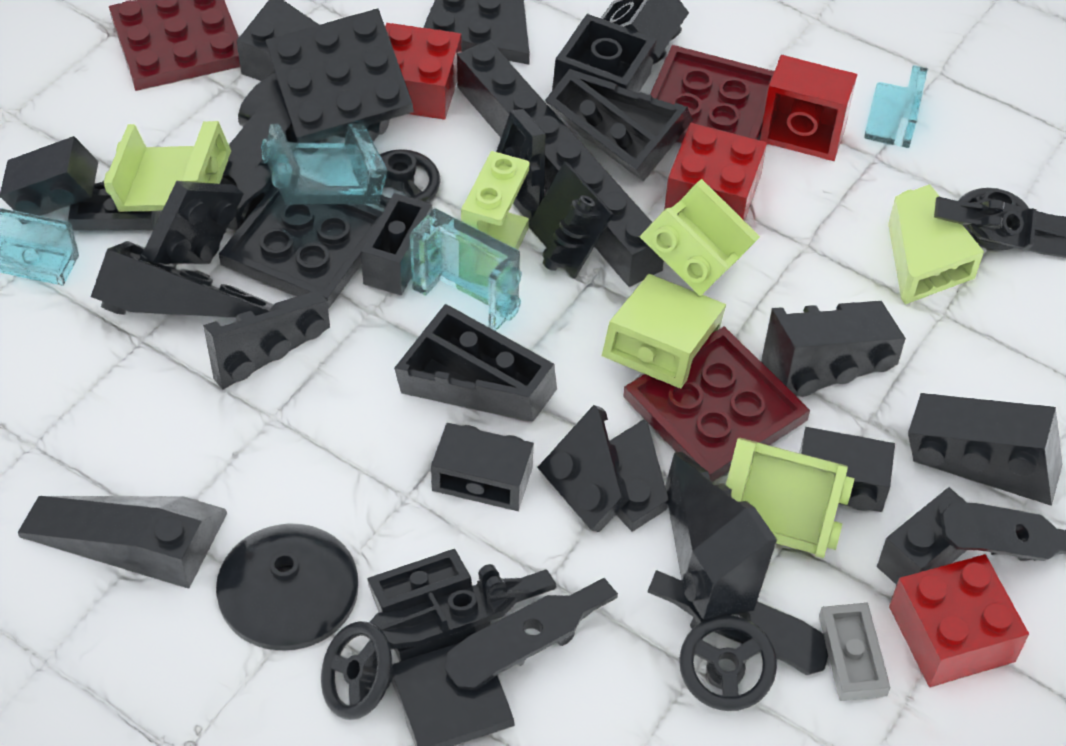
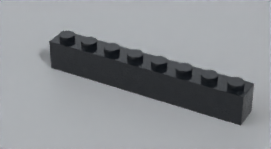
(497, 89)

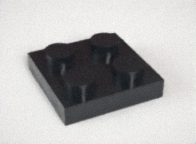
(192, 223)

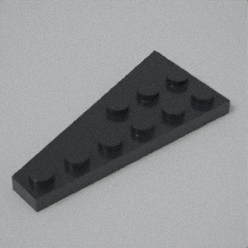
(484, 20)

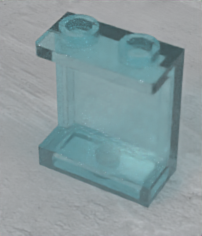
(326, 171)
(467, 261)

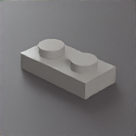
(854, 651)

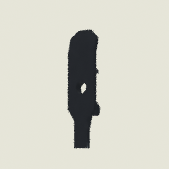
(987, 220)
(1001, 531)
(442, 616)
(791, 637)
(507, 643)

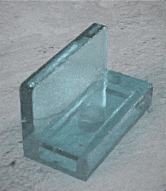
(896, 110)
(36, 247)

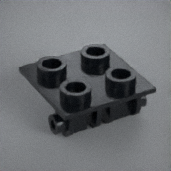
(569, 221)

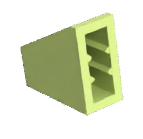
(929, 250)

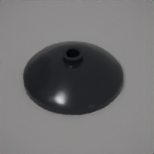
(292, 606)

